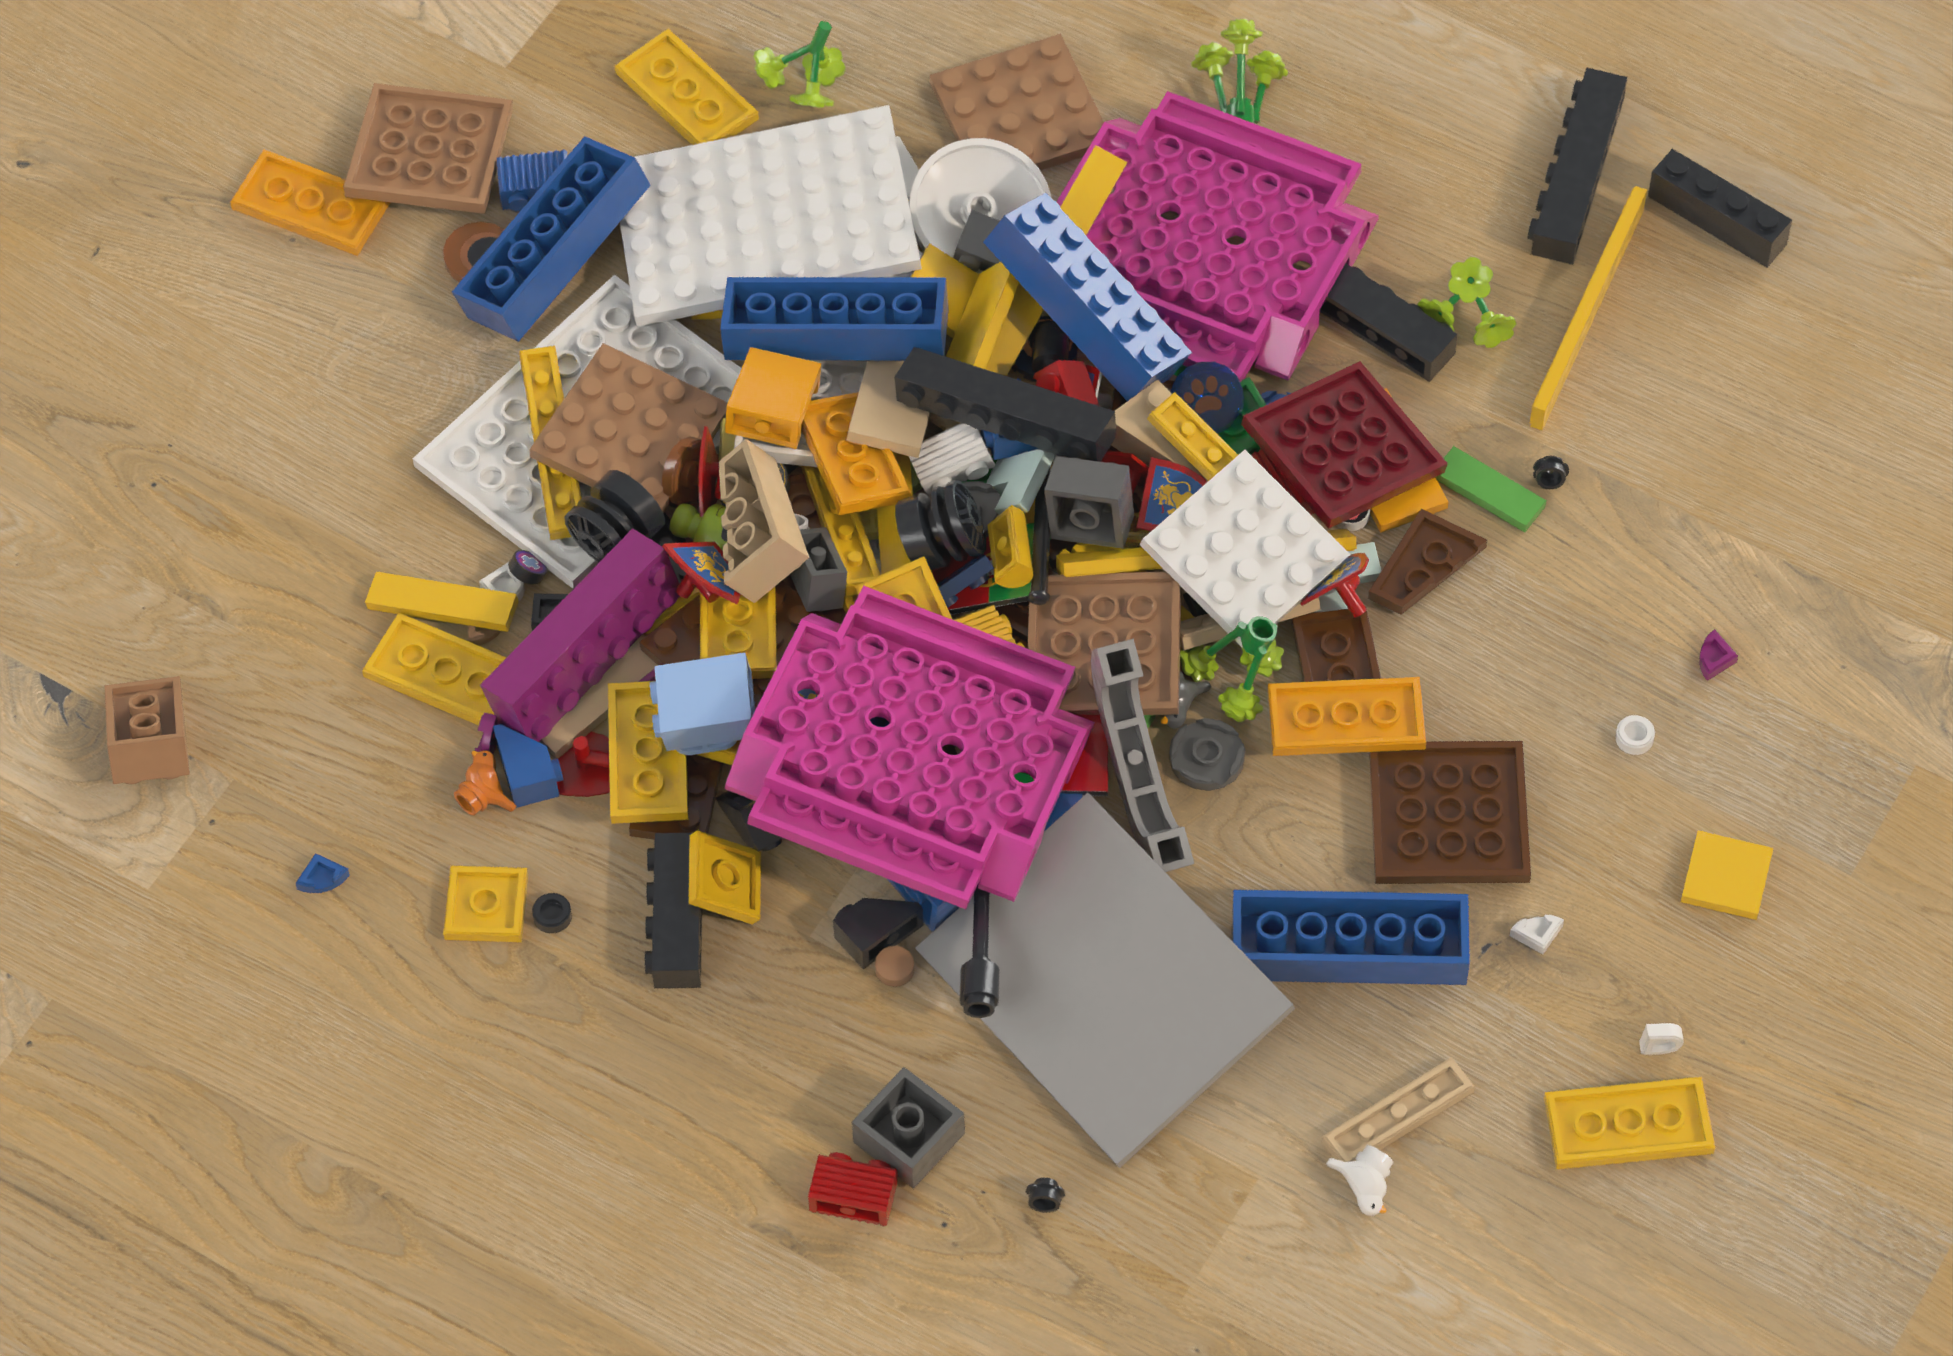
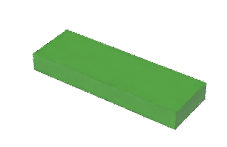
(1491, 490)

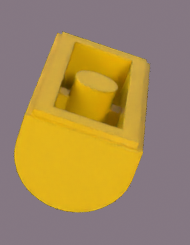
(1010, 549)

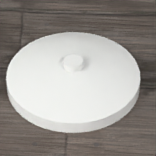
(968, 177)

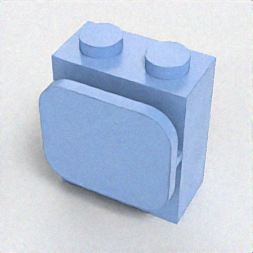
(703, 703)

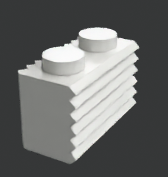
(952, 456)

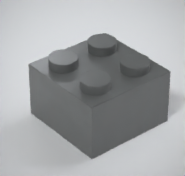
(1089, 502)
(908, 1127)

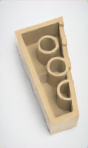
(1138, 435)
(759, 523)

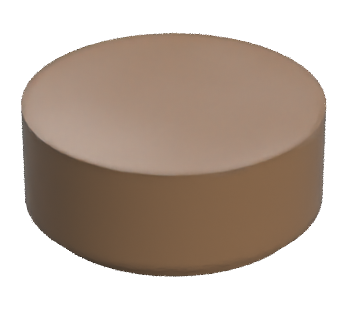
(894, 966)

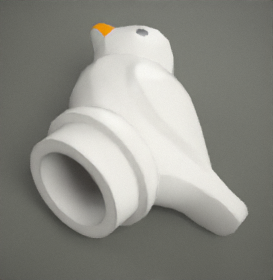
(1366, 1178)

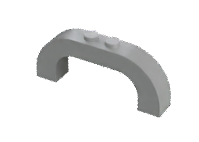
(1116, 690)

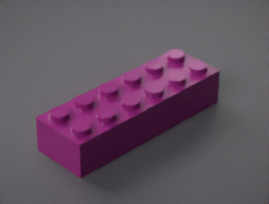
(582, 637)

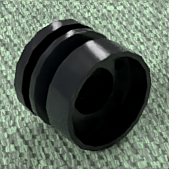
(611, 512)
(941, 525)

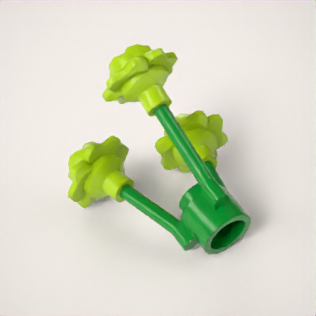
(1264, 65)
(1258, 655)

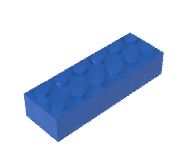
(551, 238)
(1086, 296)
(835, 317)
(1354, 936)

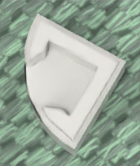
(1537, 931)

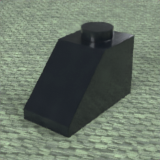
(875, 925)

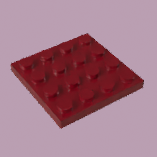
(1344, 444)

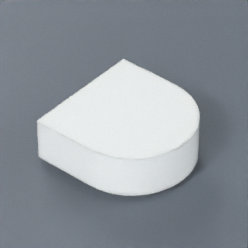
(503, 581)
(1661, 1039)

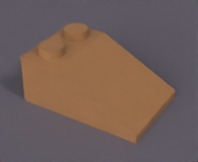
(146, 730)

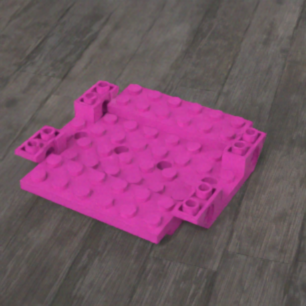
(1228, 183)
(891, 791)

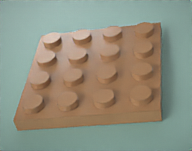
(1024, 100)
(428, 148)
(625, 421)
(1105, 611)

